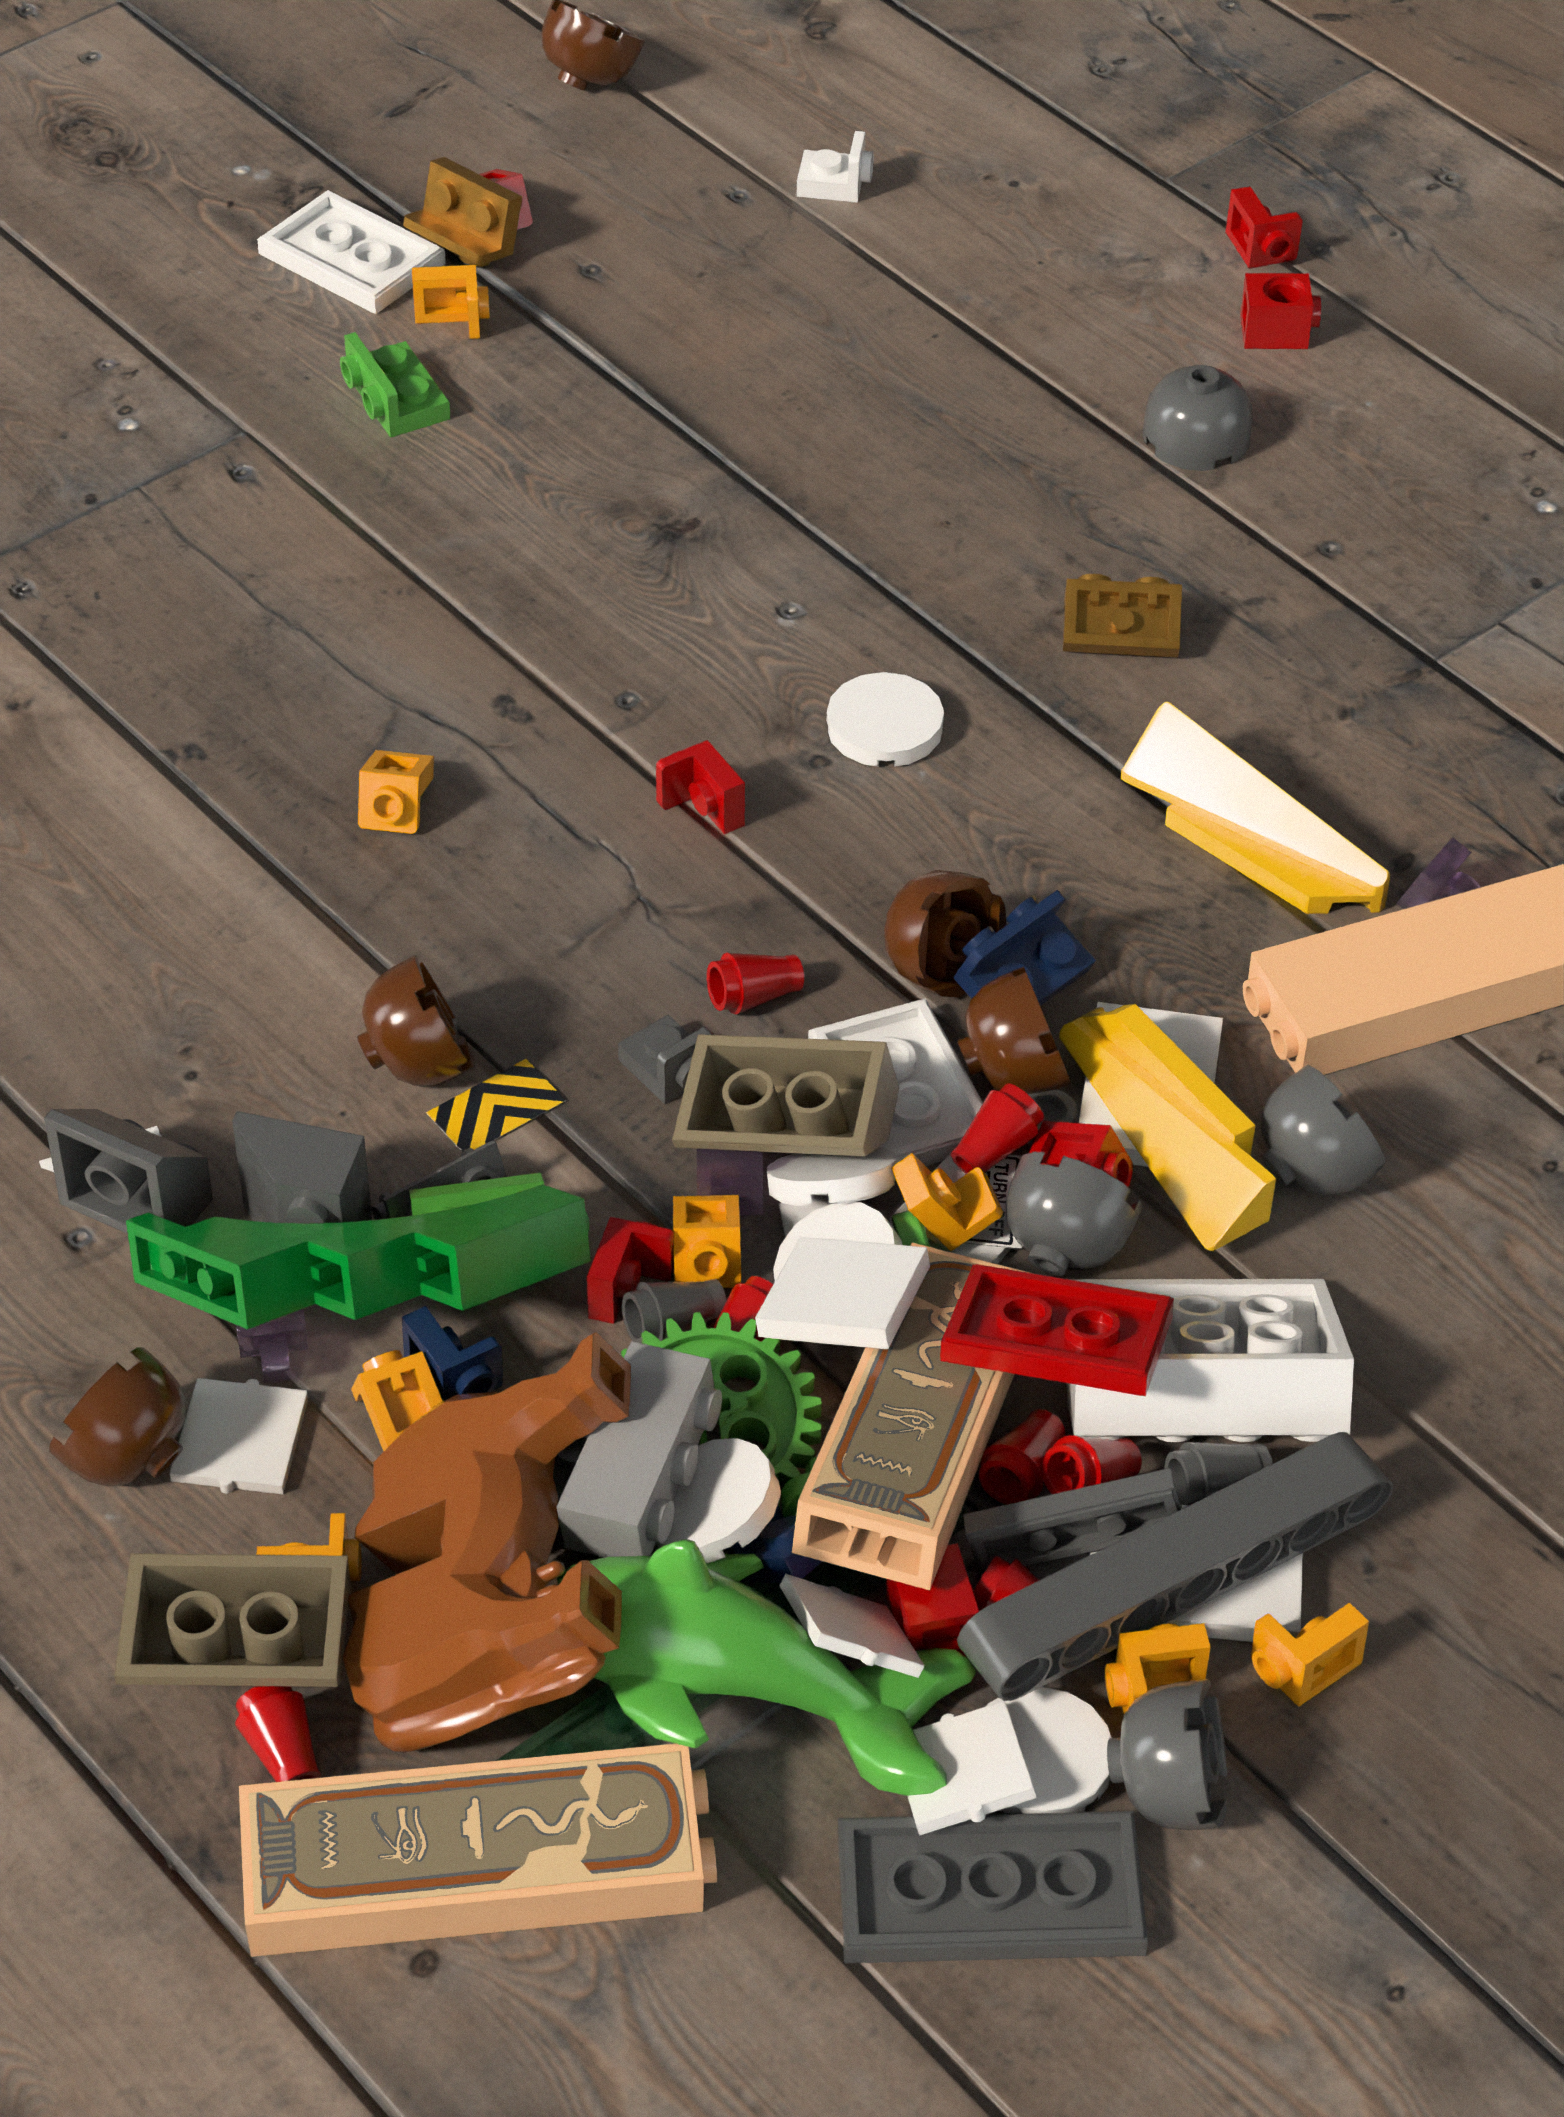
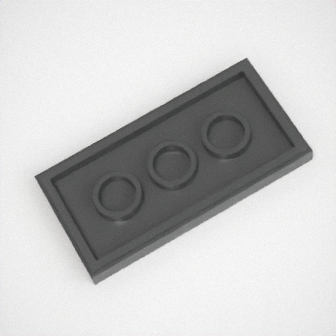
(991, 1888)

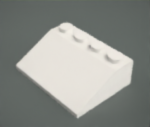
(1233, 1365)

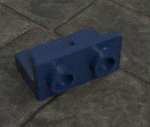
(1031, 940)

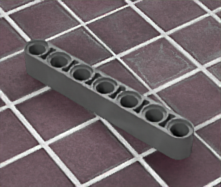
(1173, 1565)

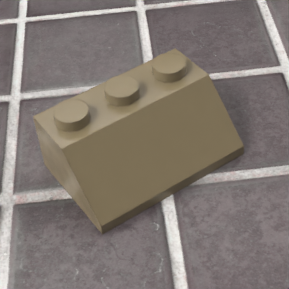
(787, 1096)
(234, 1620)

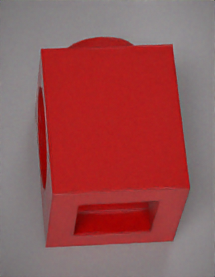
(1278, 311)
(938, 1614)

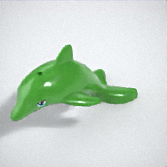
(706, 1633)

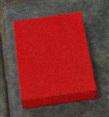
(1057, 1329)

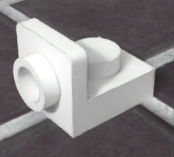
(835, 174)

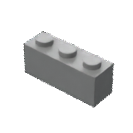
(633, 1467)

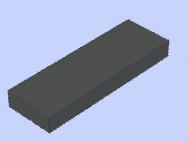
(1071, 1520)

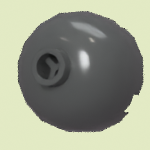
(1198, 418)
(1316, 1137)
(1068, 1214)
(1172, 1756)

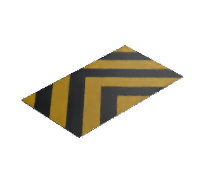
(496, 1106)

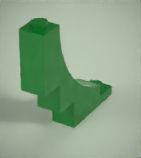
(360, 1267)

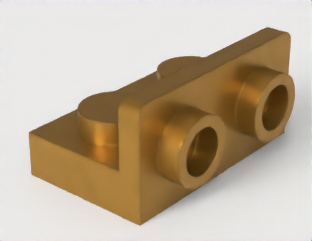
(467, 214)
(1122, 616)

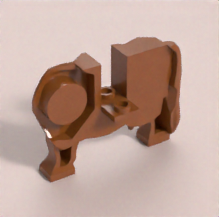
(469, 1529)

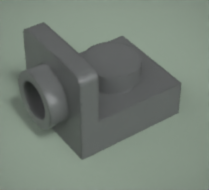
(660, 1056)

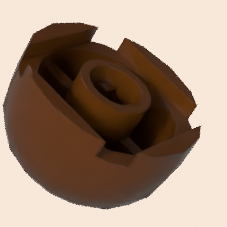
(587, 46)
(933, 924)
(412, 1028)
(1011, 1037)
(125, 1424)

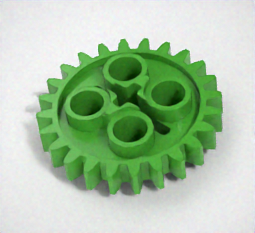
(774, 1410)

